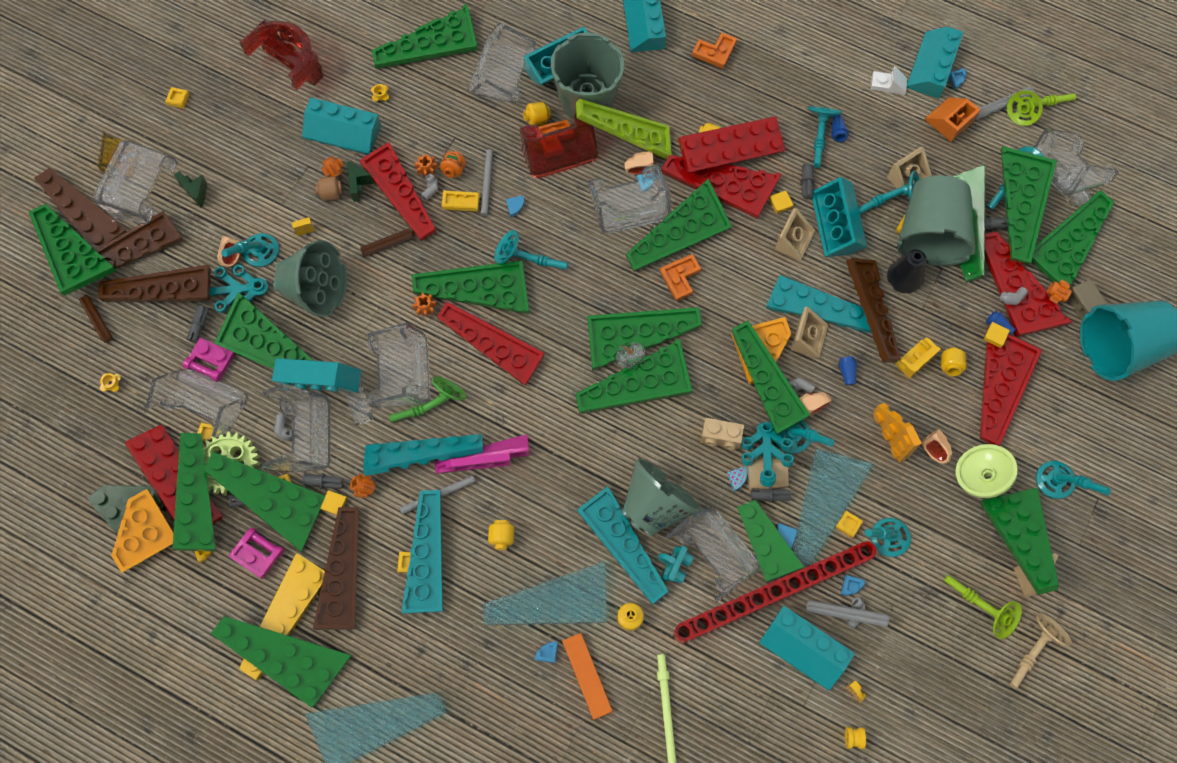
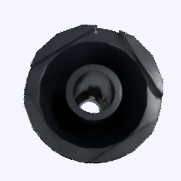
(907, 272)

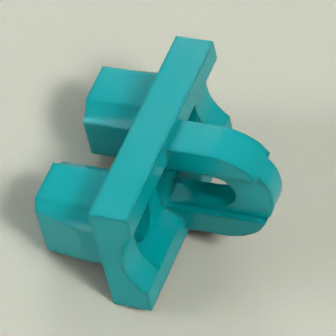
(673, 562)

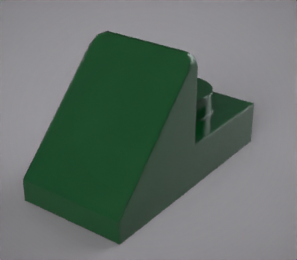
(357, 178)
(195, 188)

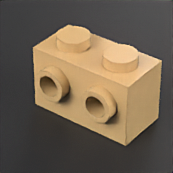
(722, 434)

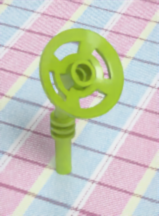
(1029, 106)
(1008, 619)

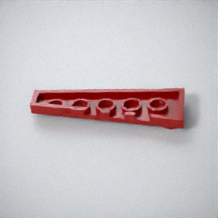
(393, 182)
(503, 349)

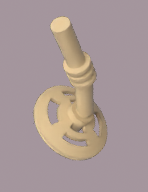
(1049, 633)

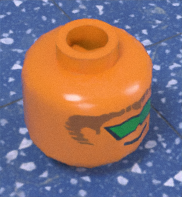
(452, 164)

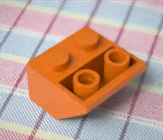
(953, 117)

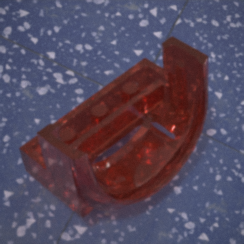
(303, 64)

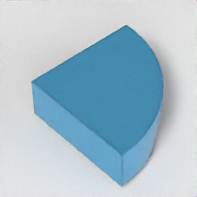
(957, 78)
(515, 205)
(787, 533)
(851, 585)
(547, 653)

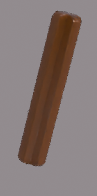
(386, 242)
(95, 319)

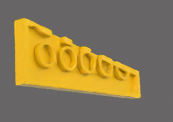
(290, 603)

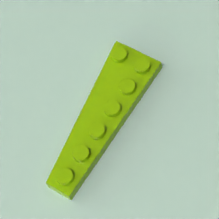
(631, 128)

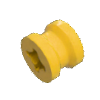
(855, 738)

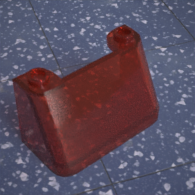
(558, 149)

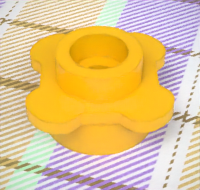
(379, 88)
(106, 378)

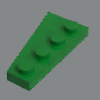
(769, 546)

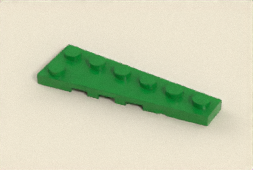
(773, 388)
(192, 510)

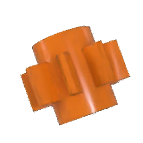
(425, 165)
(332, 166)
(1059, 291)
(421, 303)
(362, 485)

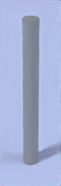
(486, 182)
(444, 491)

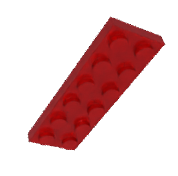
(731, 144)
(159, 461)

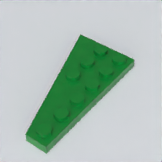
(485, 285)
(255, 336)
(291, 662)

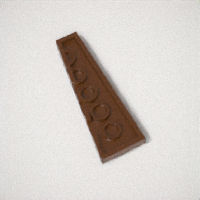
(85, 216)
(141, 241)
(865, 280)
(172, 285)
(338, 589)

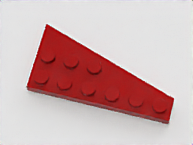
(732, 184)
(1035, 310)
(1005, 380)

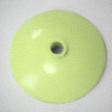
(983, 462)

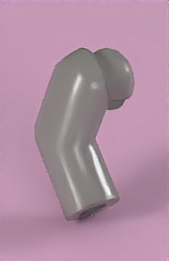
(432, 187)
(1013, 298)
(799, 384)
(280, 429)
(857, 603)

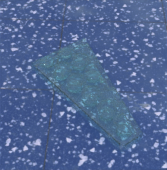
(828, 493)
(563, 600)
(360, 729)

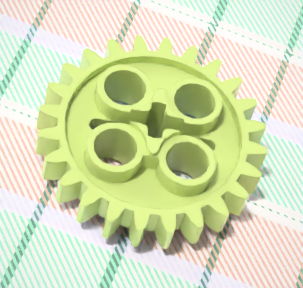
(229, 446)

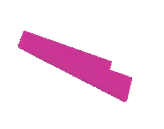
(493, 455)

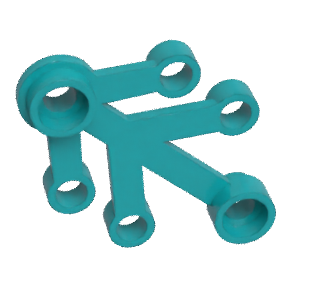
(236, 287)
(766, 433)

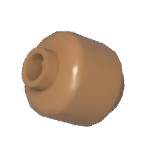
(329, 188)

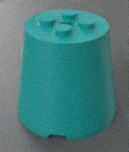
(1128, 337)

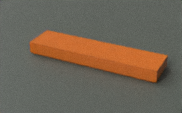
(587, 676)

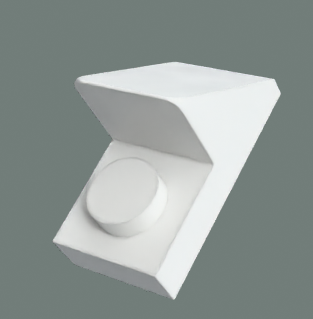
(891, 83)

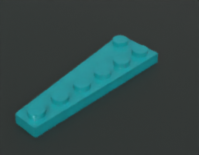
(793, 296)
(382, 456)
(614, 531)
(424, 574)

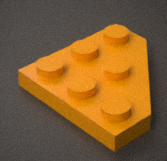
(773, 335)
(900, 435)
(141, 532)

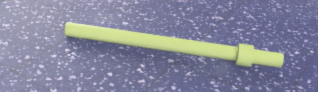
(663, 676)

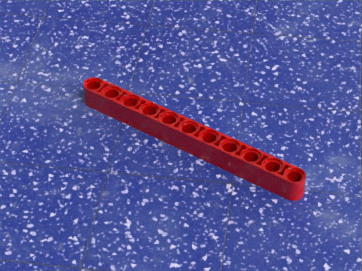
(782, 585)

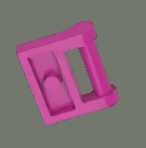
(211, 354)
(253, 559)

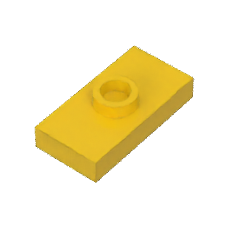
(460, 201)

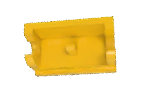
(917, 357)

